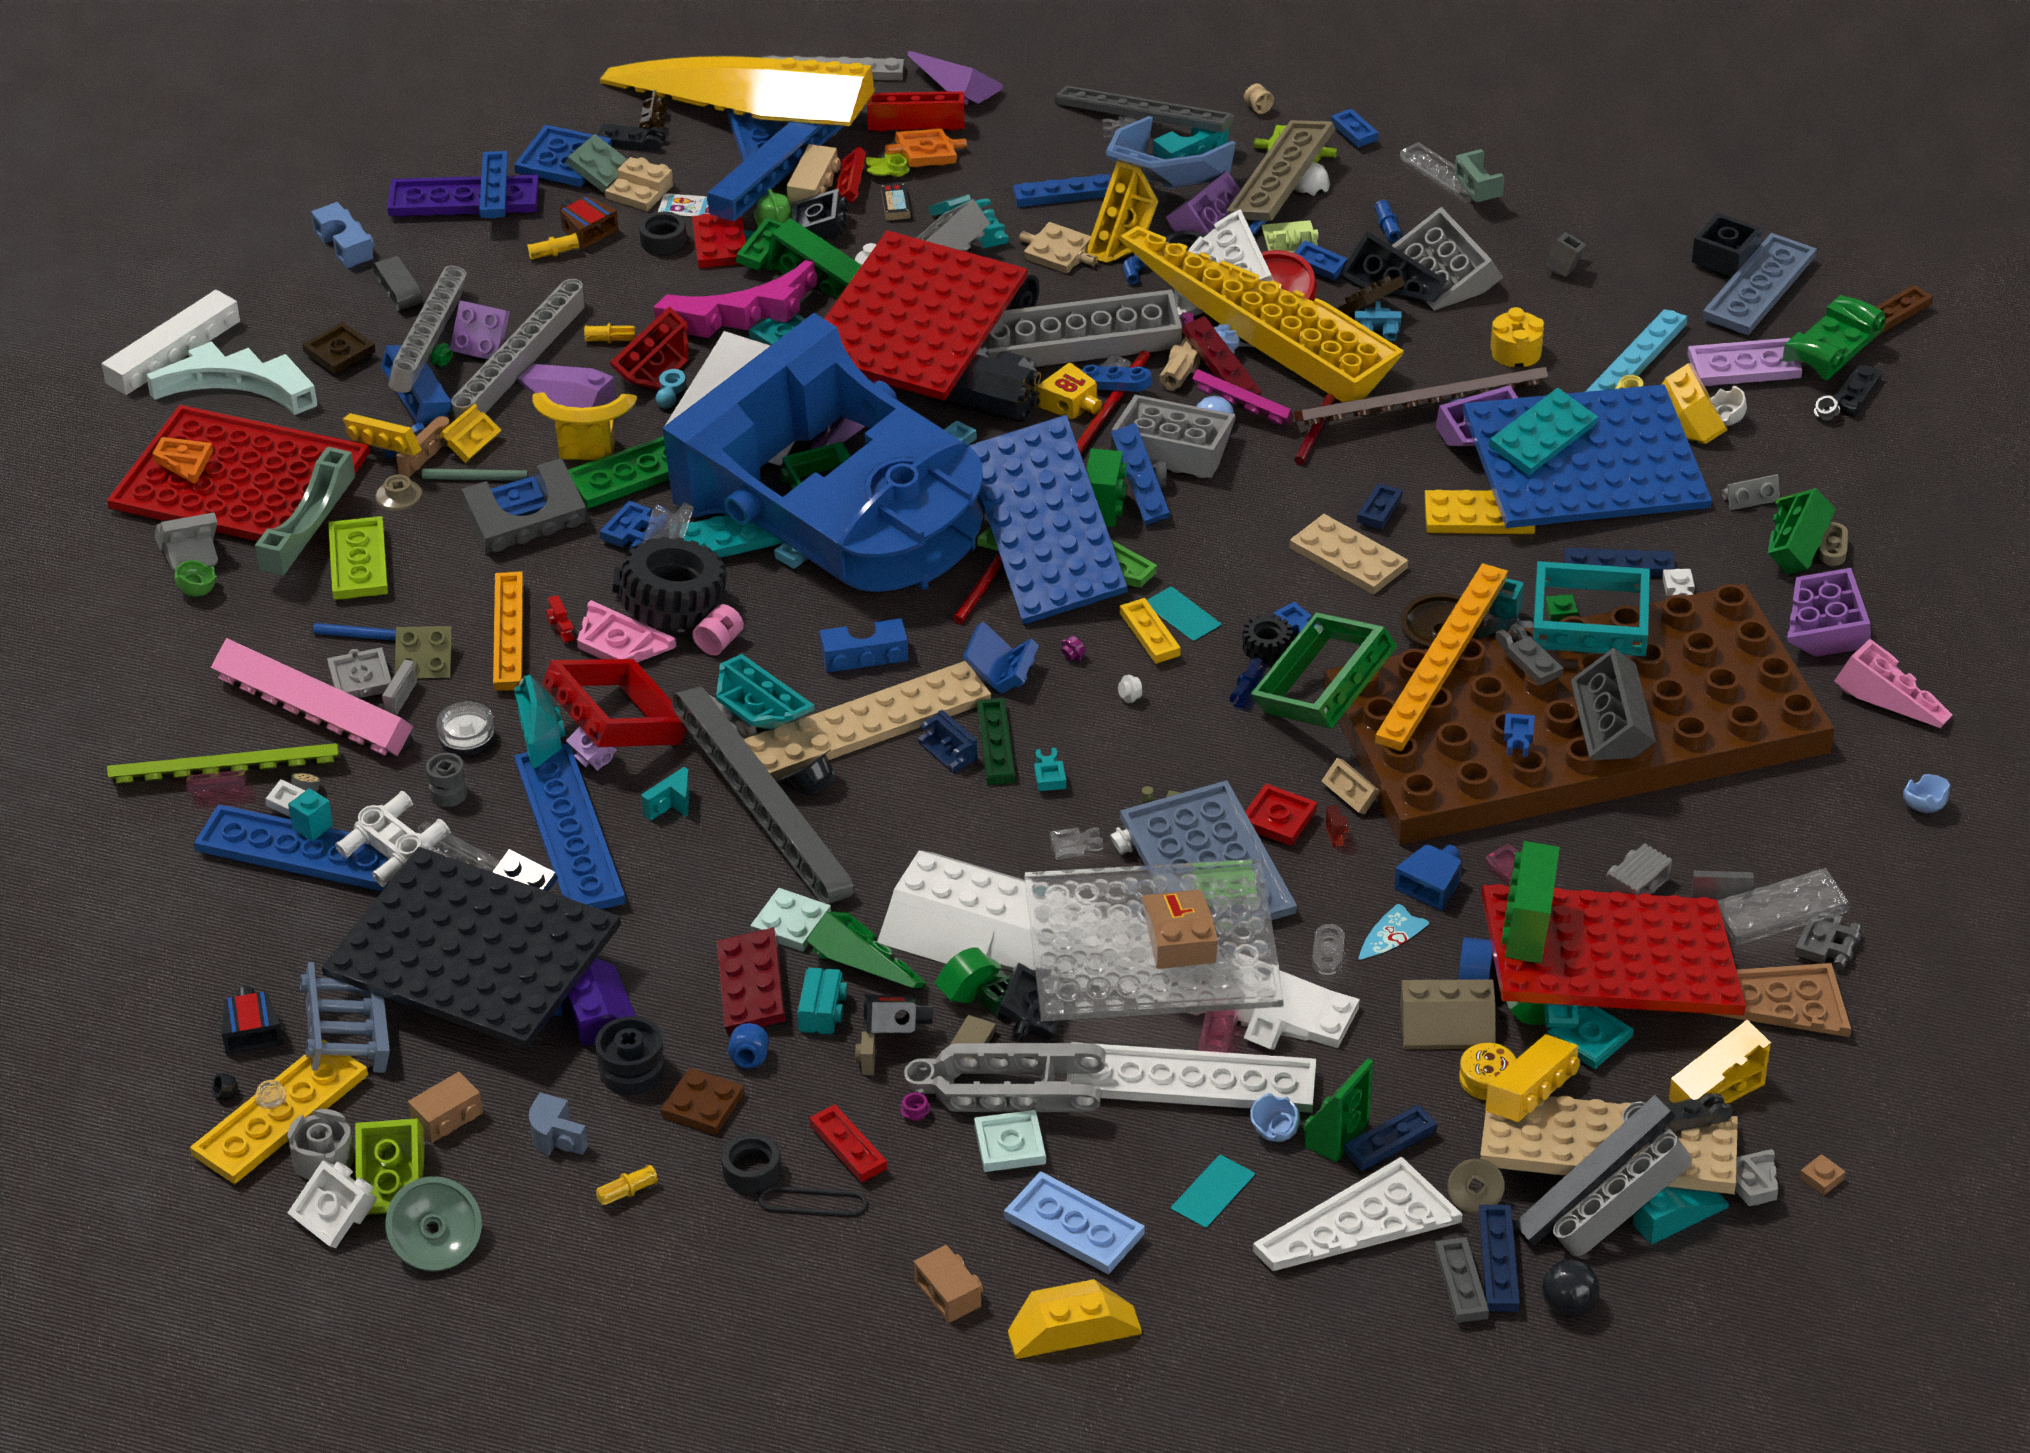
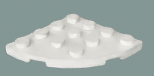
(1228, 242)

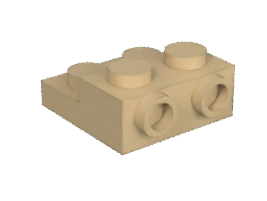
(640, 184)

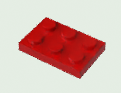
(717, 240)

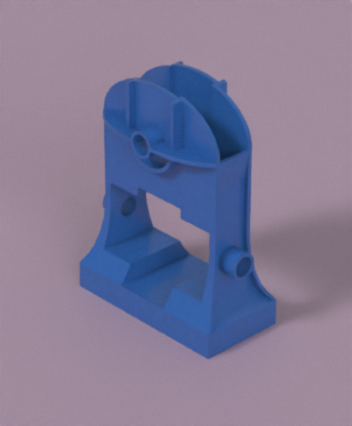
(875, 522)

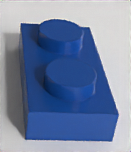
(1354, 128)
(1322, 260)

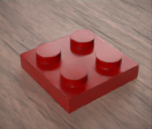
(1280, 814)

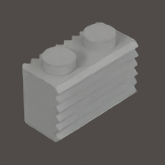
(1639, 872)

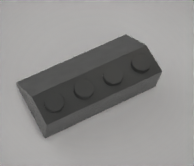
(1613, 708)

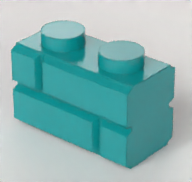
(821, 1000)

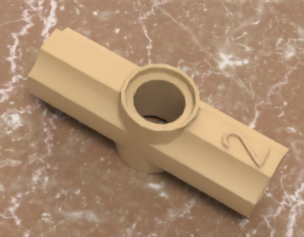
(1181, 362)

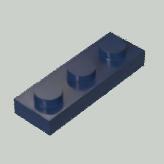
(1390, 1137)

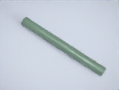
(475, 474)

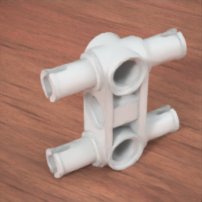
(390, 836)

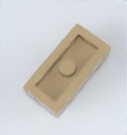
(1350, 786)

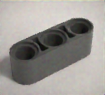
(397, 283)

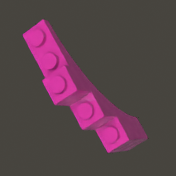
(742, 309)

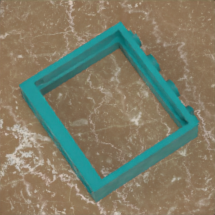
(1591, 637)

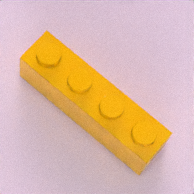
(1532, 1078)

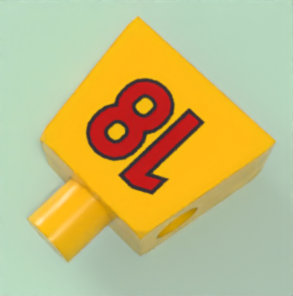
(1069, 393)

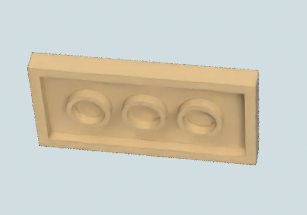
(1348, 554)

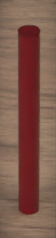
(1312, 434)

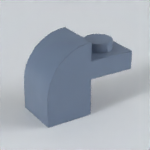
(552, 1126)

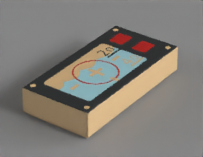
(895, 201)

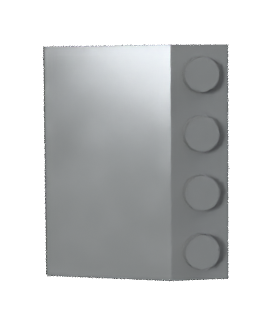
(1451, 254)
(1180, 434)

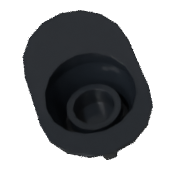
(812, 777)

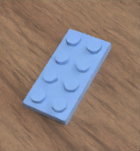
(1074, 1222)

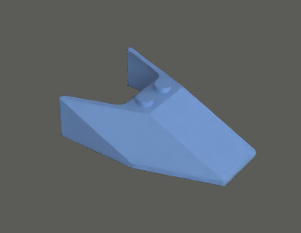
(1131, 146)

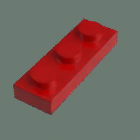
(850, 174)
(848, 1143)

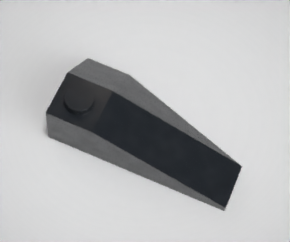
(1376, 259)

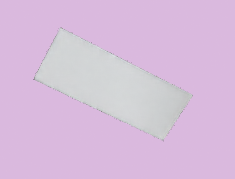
(930, 933)

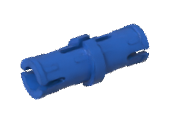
(1388, 221)

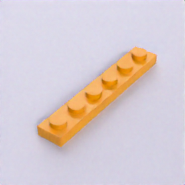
(508, 631)

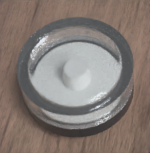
(465, 728)

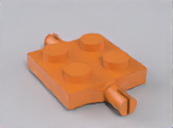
(926, 147)

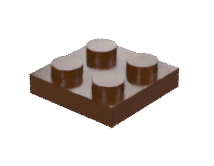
(702, 1101)

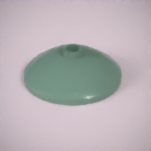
(437, 1203)

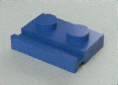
(520, 497)

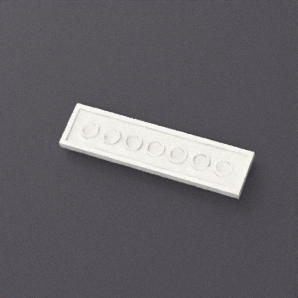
(1201, 1077)

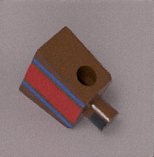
(588, 219)

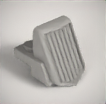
(188, 540)

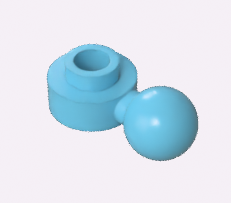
(671, 383)

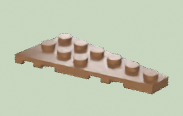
(1794, 998)

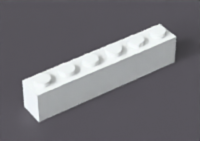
(170, 341)

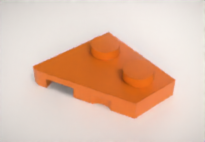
(183, 456)

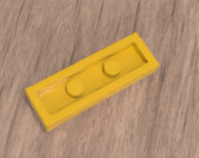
(1150, 630)

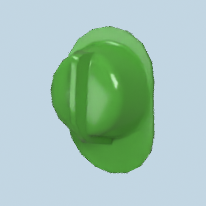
(772, 206)

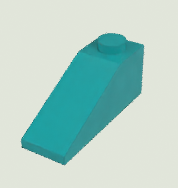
(1675, 1210)

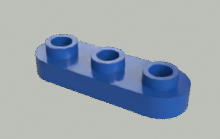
(1119, 378)

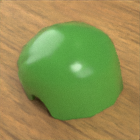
(194, 578)

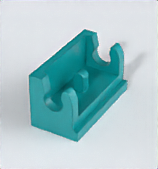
(994, 232)

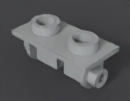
(1752, 492)

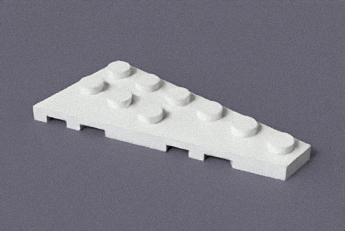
(1373, 1211)

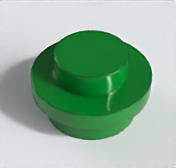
(441, 355)

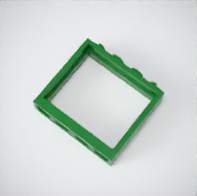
(1346, 686)

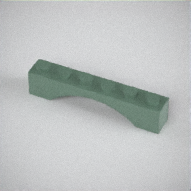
(329, 480)

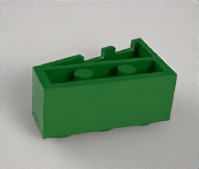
(1799, 529)

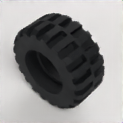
(671, 583)

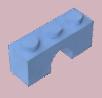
(350, 240)

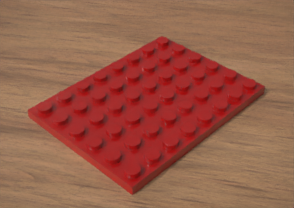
(921, 312)
(248, 482)
(1622, 953)

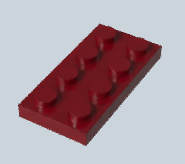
(751, 979)

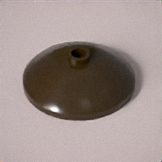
(1426, 616)

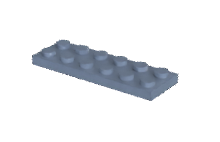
(1759, 284)

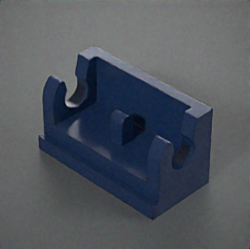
(948, 742)

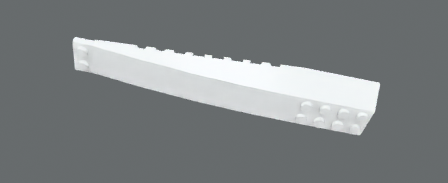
(1000, 905)

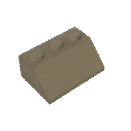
(1447, 1013)

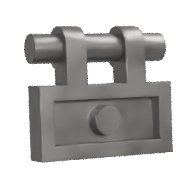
(1818, 940)

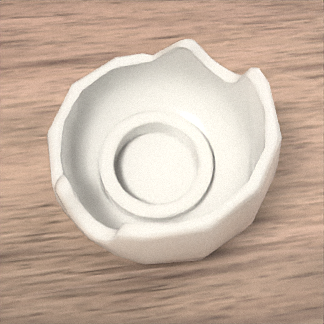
(1313, 180)
(1730, 405)

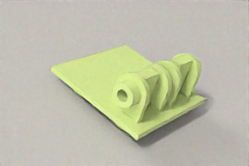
(1289, 235)

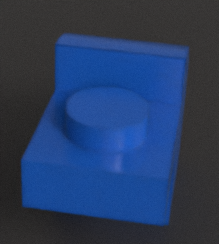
(1476, 959)

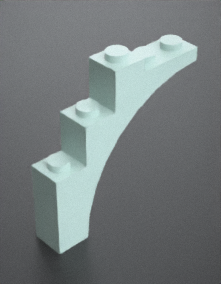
(243, 371)

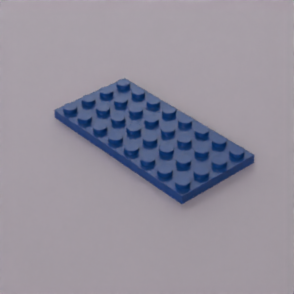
(1047, 521)

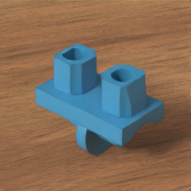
(1380, 320)

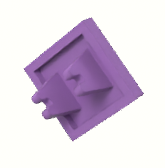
(479, 329)

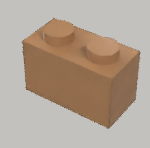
(446, 1106)
(948, 1283)

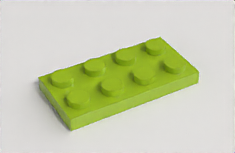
(358, 558)

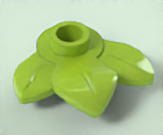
(891, 164)

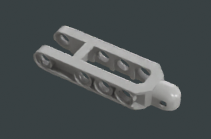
(1043, 1096)

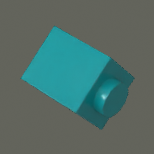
(310, 814)

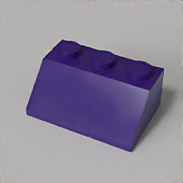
(597, 1001)

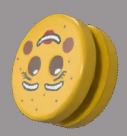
(1481, 1065)

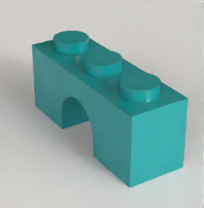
(1200, 142)

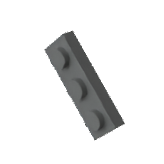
(1461, 1280)

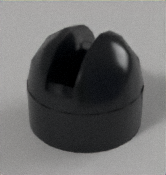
(224, 1086)

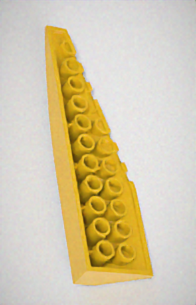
(761, 86)
(1293, 330)

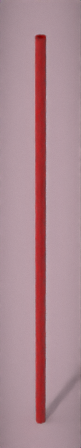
(1082, 443)

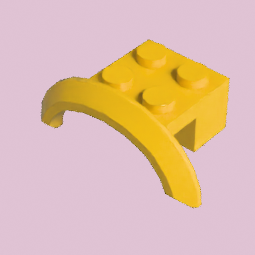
(584, 431)

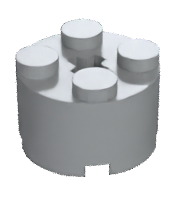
(319, 1139)

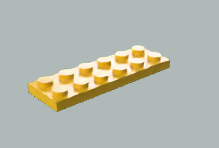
(256, 1132)

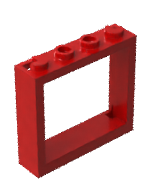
(660, 728)

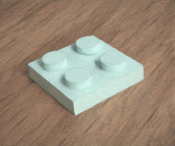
(792, 918)
(1010, 1140)

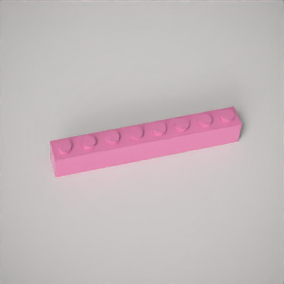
(311, 697)

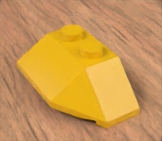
(1126, 205)
(1693, 405)
(1071, 1318)

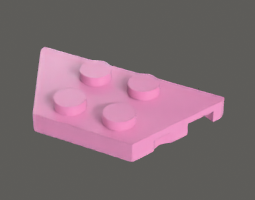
(620, 637)

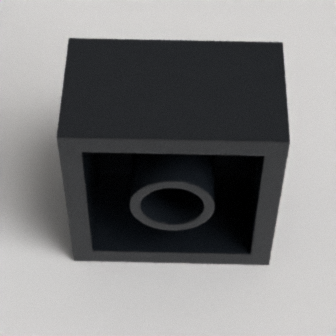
(1725, 244)

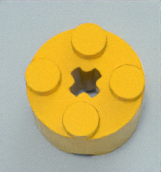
(1517, 338)

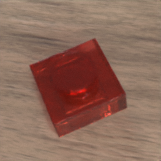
(1336, 825)

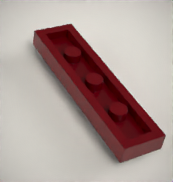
(1218, 355)

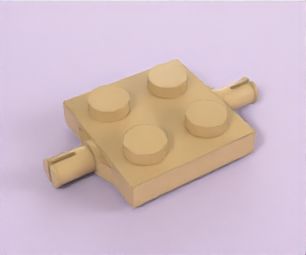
(1057, 248)

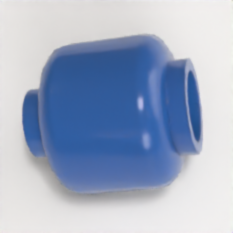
(748, 1046)

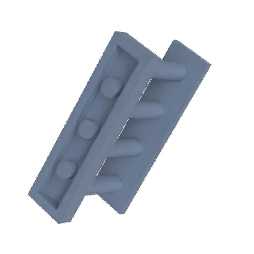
(373, 1028)

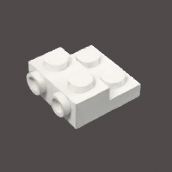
(332, 1202)

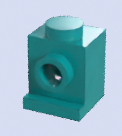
(1508, 605)

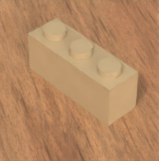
(813, 173)

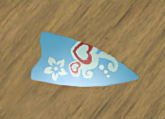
(1391, 931)

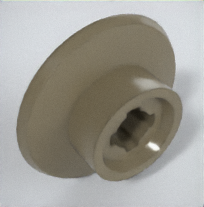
(398, 493)
(1468, 1198)

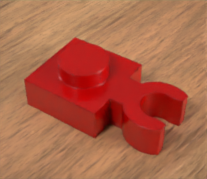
(557, 616)

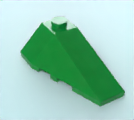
(852, 943)

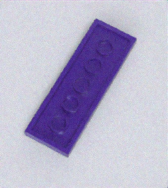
(457, 195)

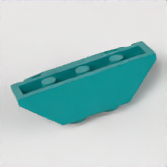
(758, 695)
(539, 721)

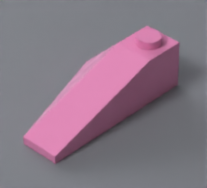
(1875, 678)

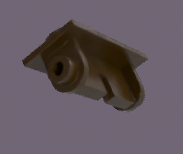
(653, 112)

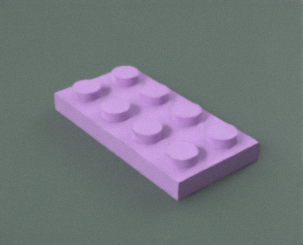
(1743, 362)

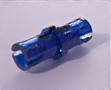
(1247, 682)

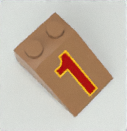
(1180, 929)

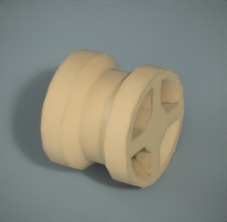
(1258, 98)

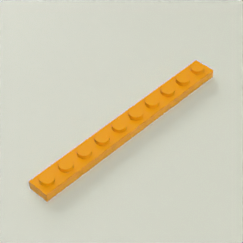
(1441, 657)

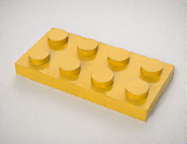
(1466, 513)

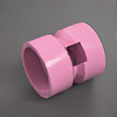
(718, 629)

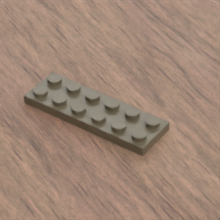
(1281, 169)

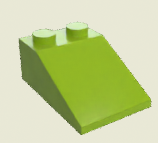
(389, 1157)

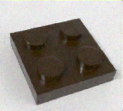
(1370, 294)
(339, 348)

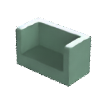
(1475, 179)

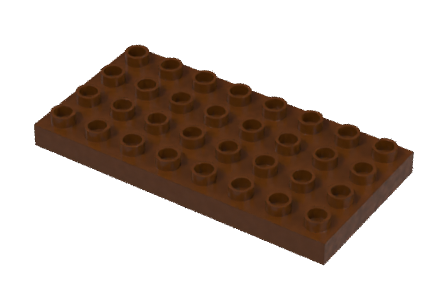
(1713, 689)

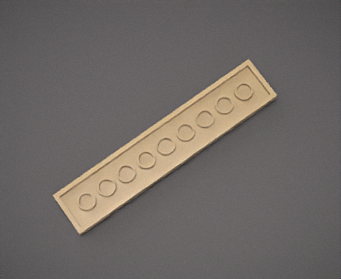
(868, 719)

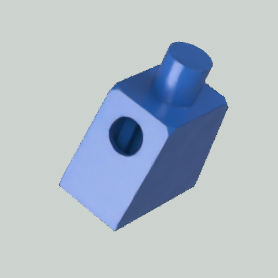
(1430, 875)

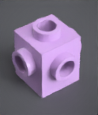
(587, 750)

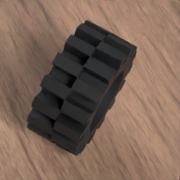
(1266, 628)

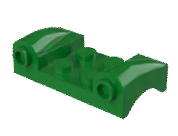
(1837, 336)

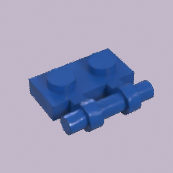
(626, 525)

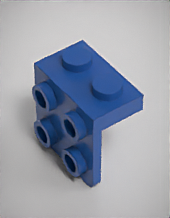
(997, 661)

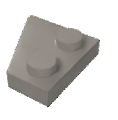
(1756, 1178)

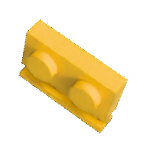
(470, 433)

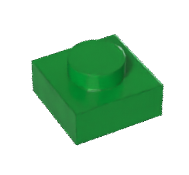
(1560, 607)

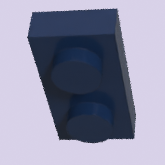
(1379, 506)

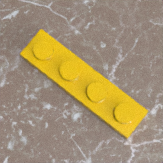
(381, 434)

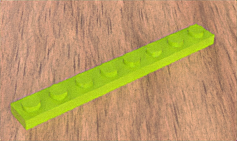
(211, 764)

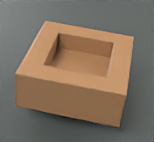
(1822, 1174)

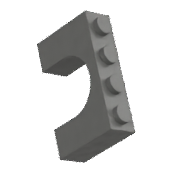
(501, 529)

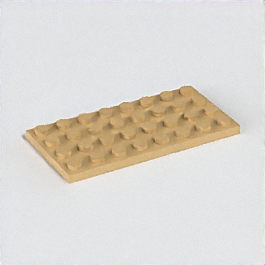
(1569, 1129)

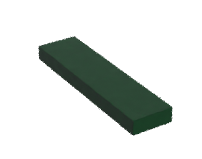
(995, 741)

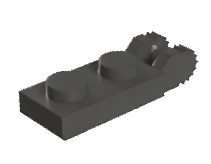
(1529, 655)

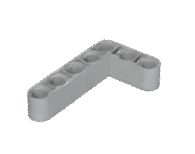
(1623, 1191)

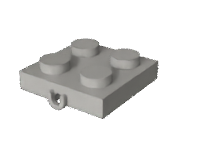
(360, 675)

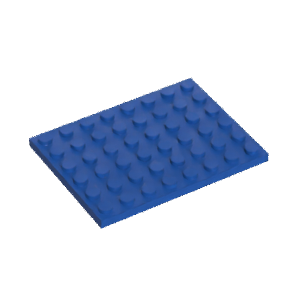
(1619, 468)

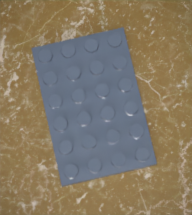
(1204, 828)

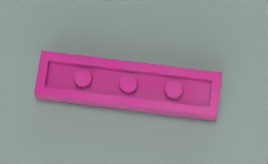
(1252, 403)

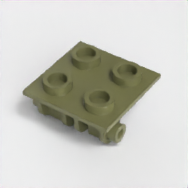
(428, 648)

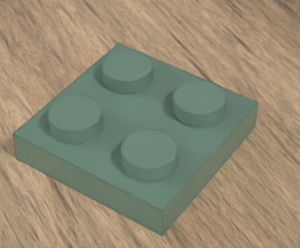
(596, 162)

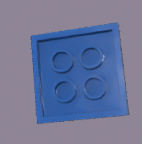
(549, 153)

